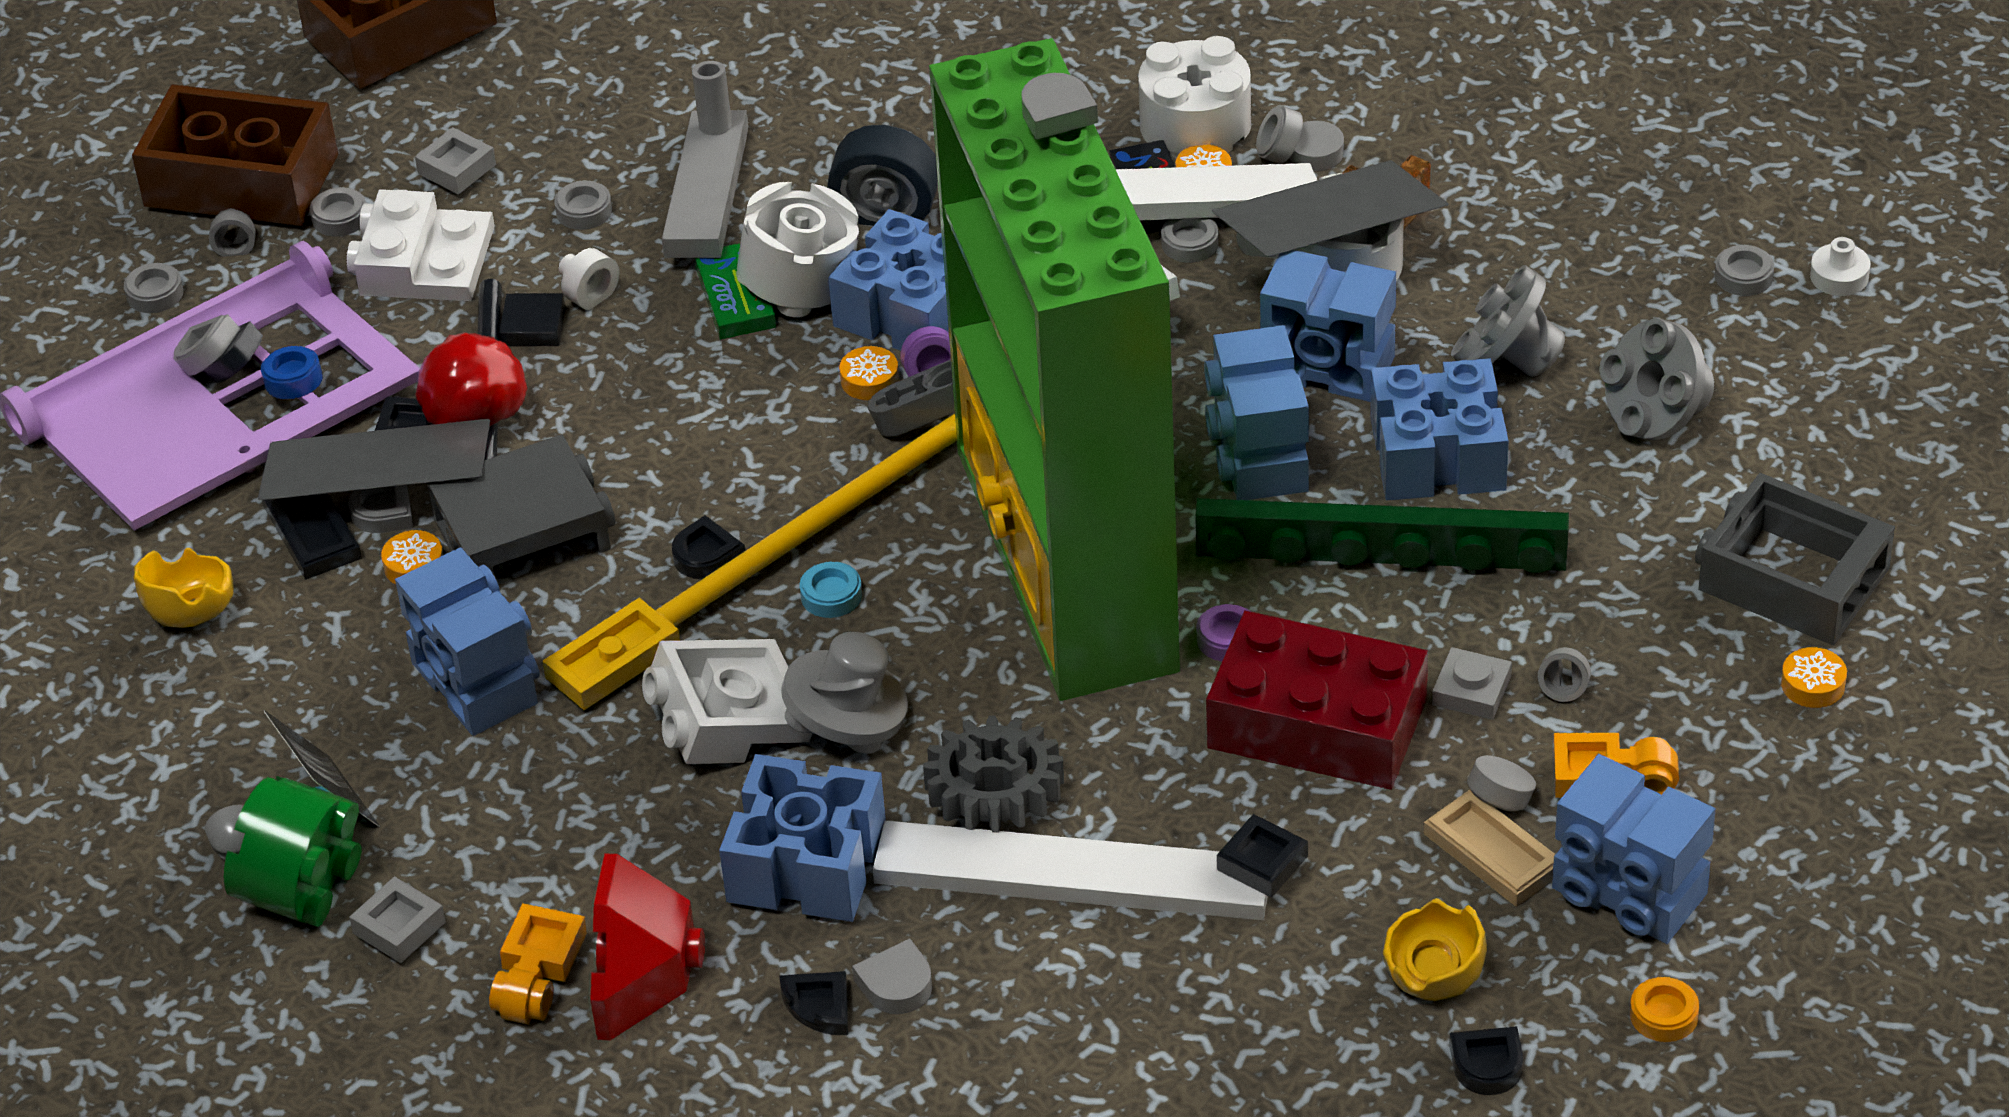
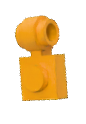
(1648, 756)
(537, 947)

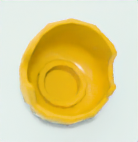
(170, 586)
(1435, 950)

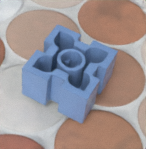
(891, 282)
(1332, 319)
(1260, 412)
(1438, 429)
(468, 640)
(803, 837)
(1635, 844)

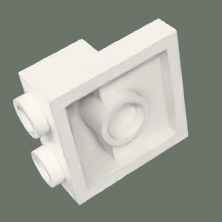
(418, 249)
(719, 697)

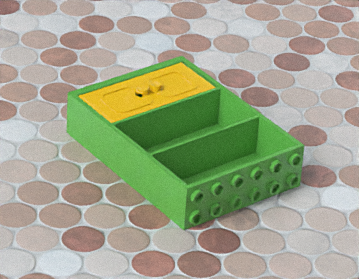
(1059, 373)

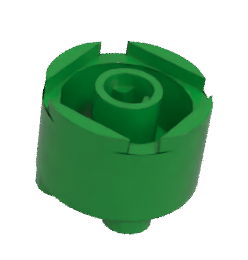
(292, 849)

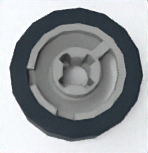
(884, 171)

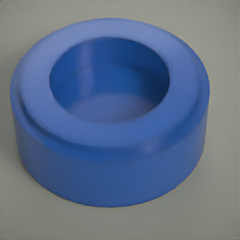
(291, 372)

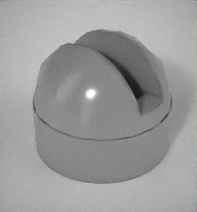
(243, 235)
(1551, 673)
(221, 831)

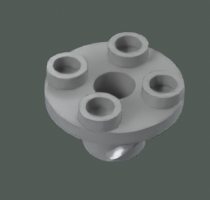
(1513, 326)
(1656, 379)
(845, 693)

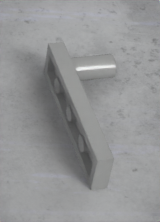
(706, 169)

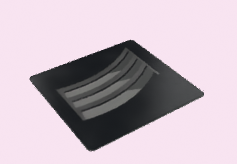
(319, 766)

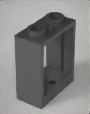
(1808, 520)

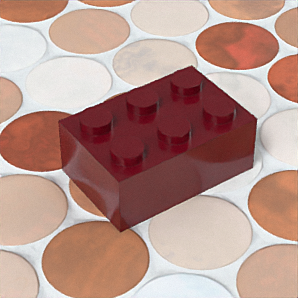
(1317, 699)

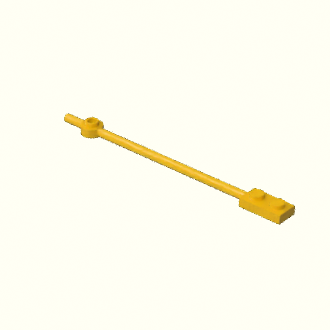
(629, 638)

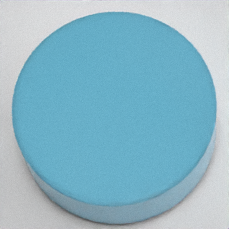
(830, 589)

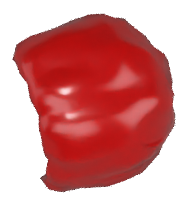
(470, 380)

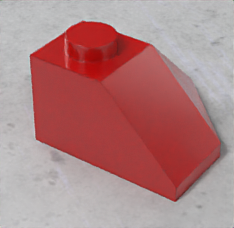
(641, 946)

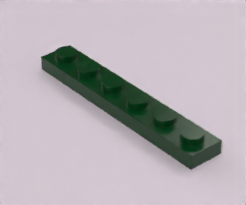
(1382, 534)

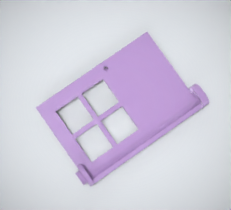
(158, 437)

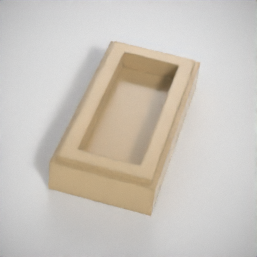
(1492, 847)

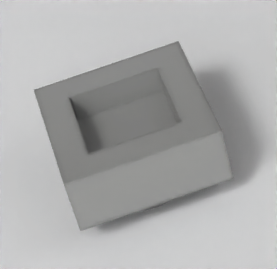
(455, 160)
(1472, 683)
(397, 919)

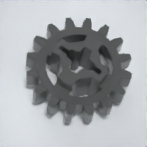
(993, 773)

